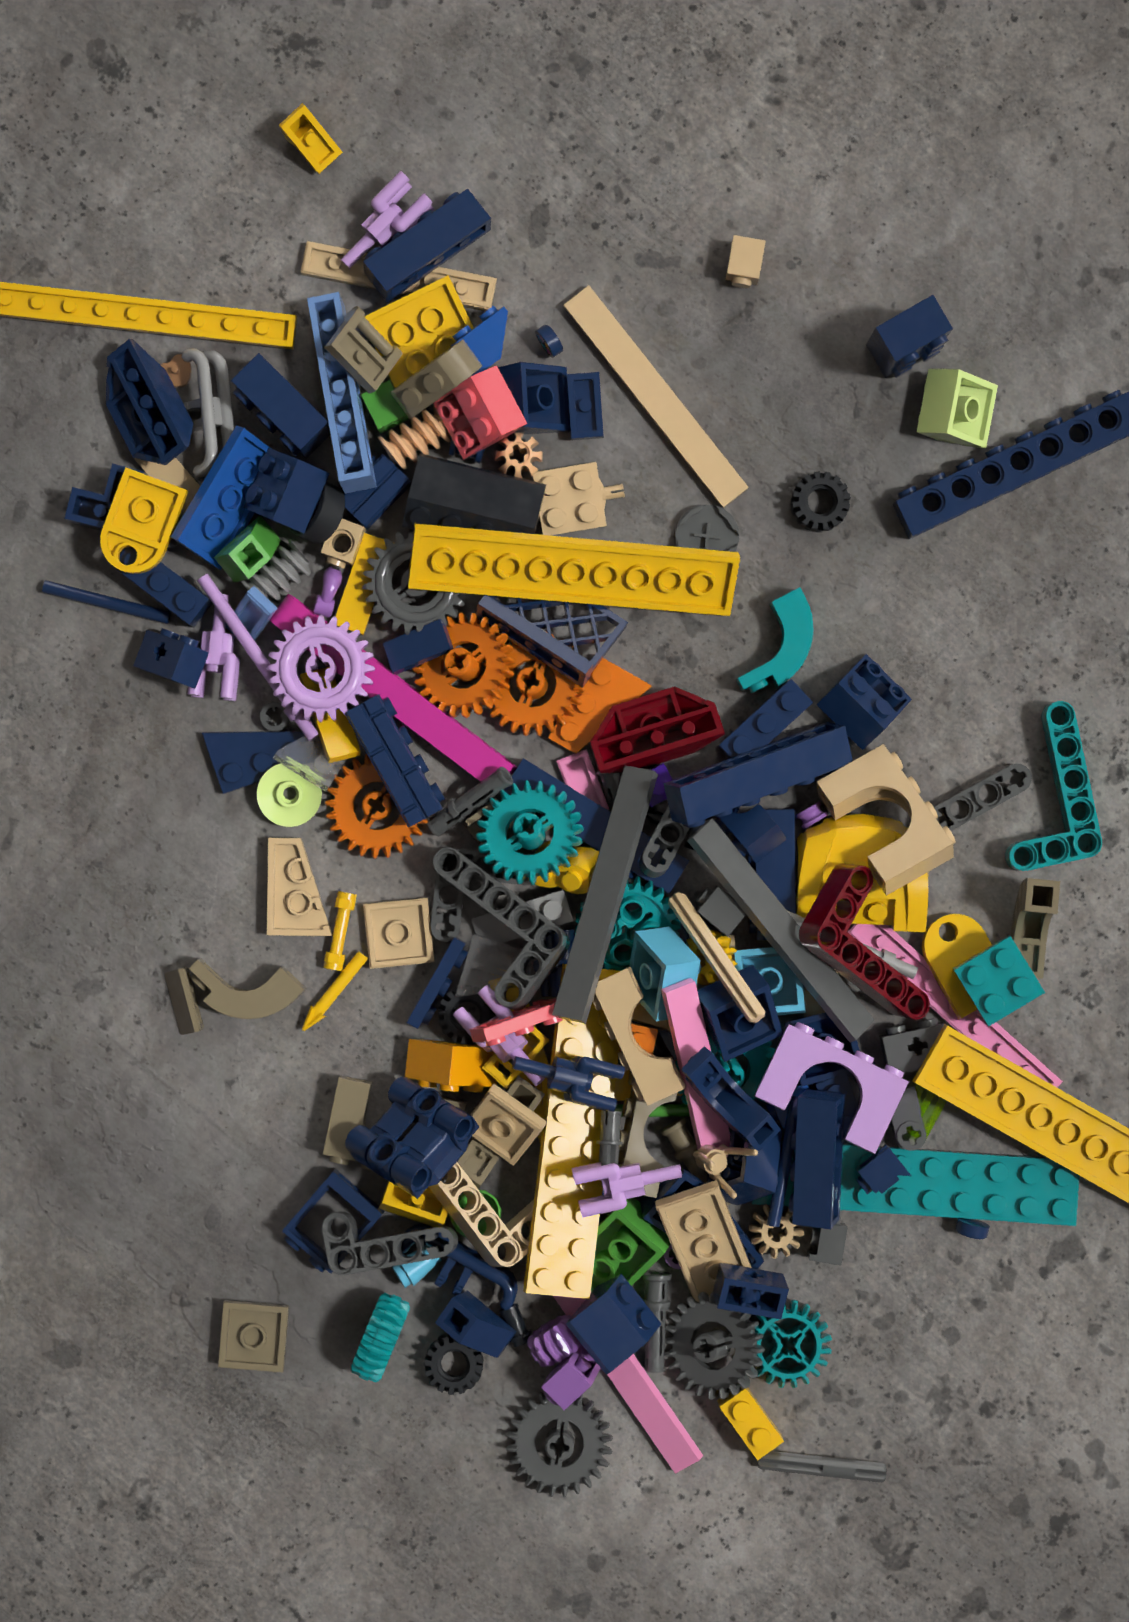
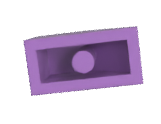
(570, 1378)

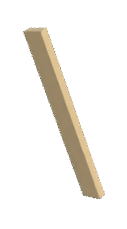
(655, 396)

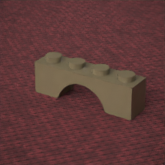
(632, 1135)

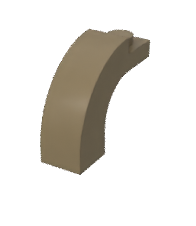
(1032, 914)
(266, 1000)
(478, 1158)

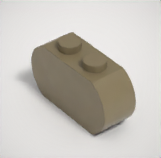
(436, 379)

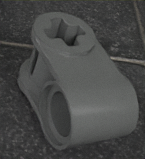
(908, 1114)

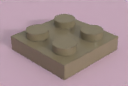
(253, 1336)

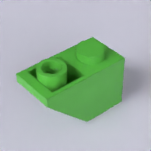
(248, 550)

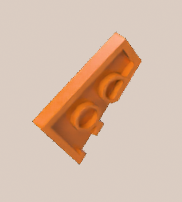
(605, 688)

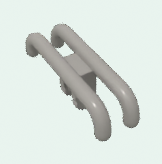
(214, 410)

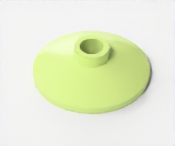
(281, 809)

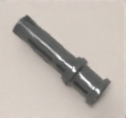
(657, 1300)

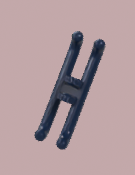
(473, 1262)

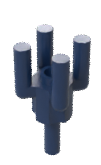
(574, 1078)

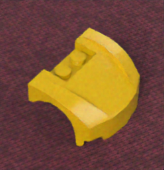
(851, 842)

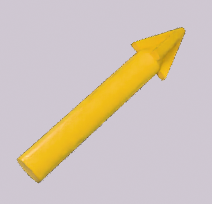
(317, 1012)

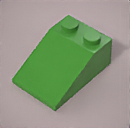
(626, 1245)

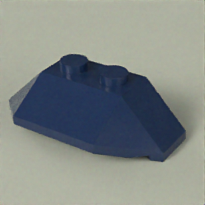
(146, 405)

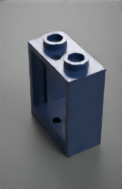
(350, 1193)

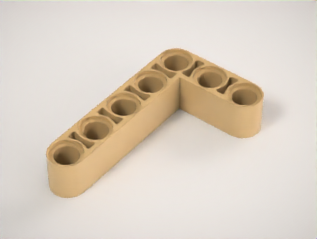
(478, 1208)

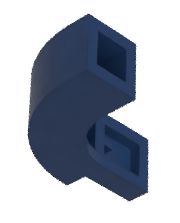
(729, 1100)

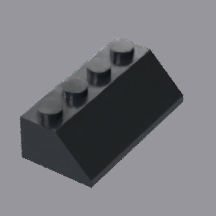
(471, 498)

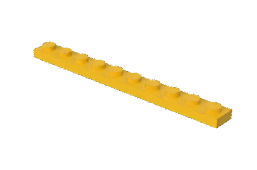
(147, 315)

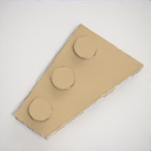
(292, 893)

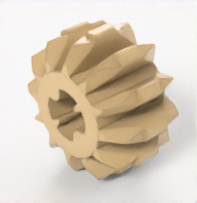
(783, 1239)

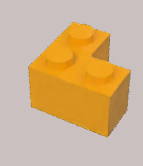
(448, 1065)

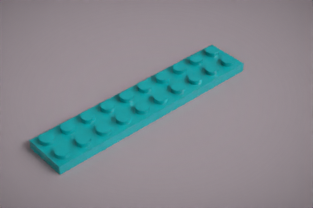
(963, 1187)

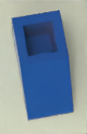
(487, 337)

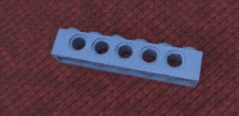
(341, 399)

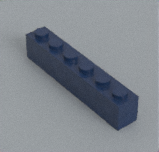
(758, 774)
(595, 821)

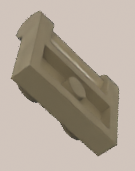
(358, 355)

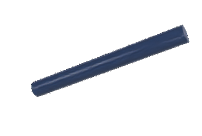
(106, 602)
(784, 1167)

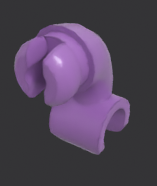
(331, 581)

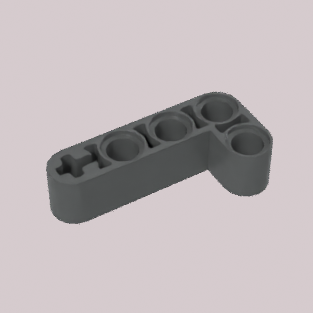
(391, 1244)

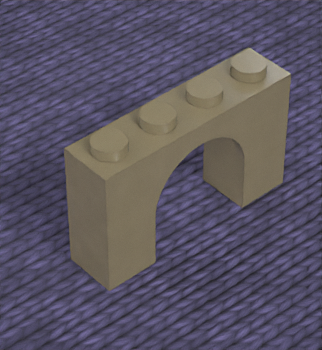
(350, 1111)

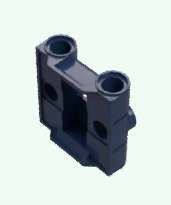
(426, 1151)

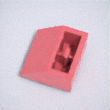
(480, 412)

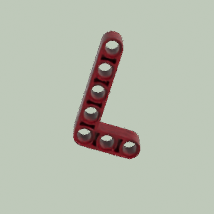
(900, 995)

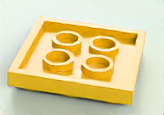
(420, 326)

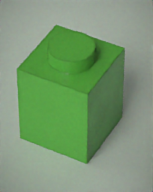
(384, 408)

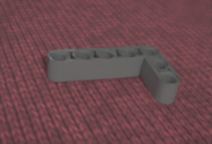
(510, 916)

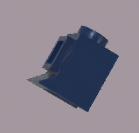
(880, 1171)

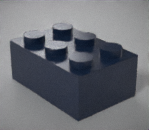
(909, 336)
(280, 407)

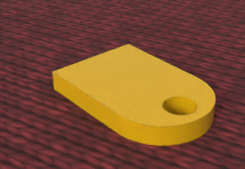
(141, 518)
(945, 956)

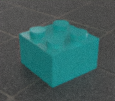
(999, 980)

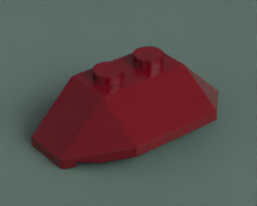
(655, 730)

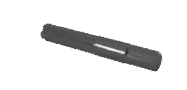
(823, 1466)

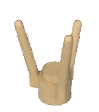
(715, 1161)

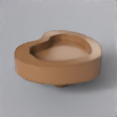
(178, 371)

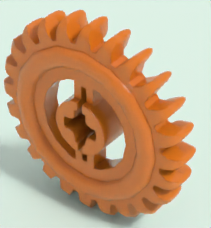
(490, 649)
(535, 717)
(360, 832)

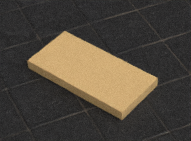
(701, 1234)

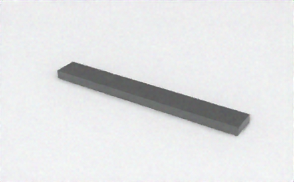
(605, 894)
(779, 929)

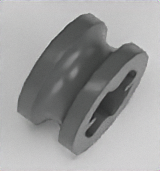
(265, 718)

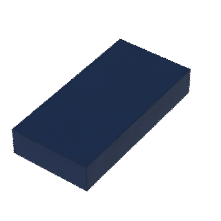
(418, 647)

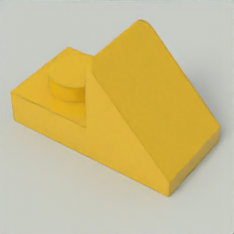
(310, 138)

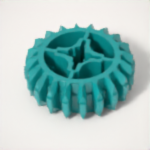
(798, 1333)
(380, 1337)

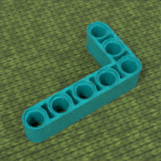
(1066, 796)

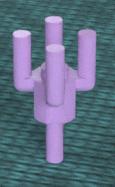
(388, 217)
(219, 660)
(506, 1050)
(618, 1184)

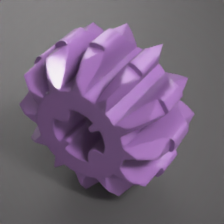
(553, 1342)

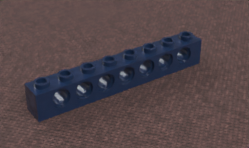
(918, 520)

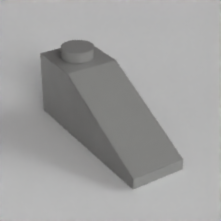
(552, 906)

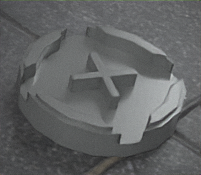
(707, 528)

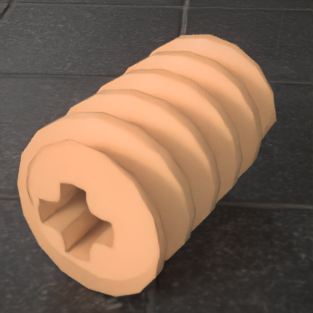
(415, 438)

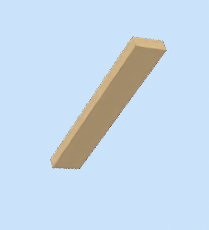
(325, 263)

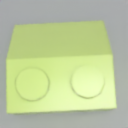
(957, 407)

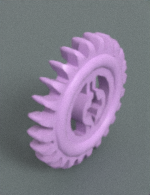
(313, 637)

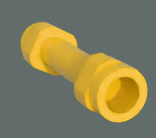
(334, 958)

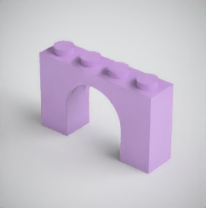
(878, 1087)

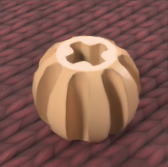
(524, 447)

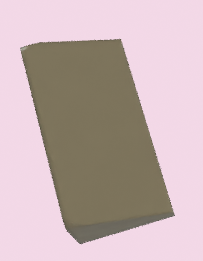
(184, 1001)

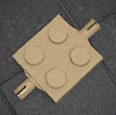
(574, 499)

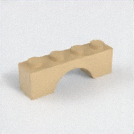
(654, 1075)

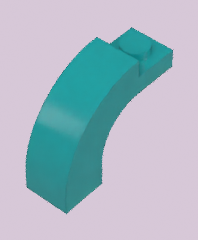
(797, 635)

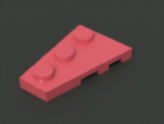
(494, 1031)

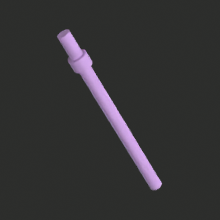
(252, 649)

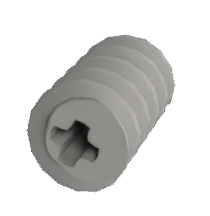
(280, 572)

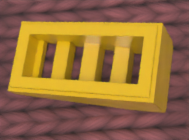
(540, 1041)

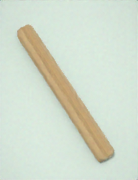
(716, 957)

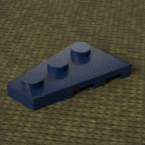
(244, 756)

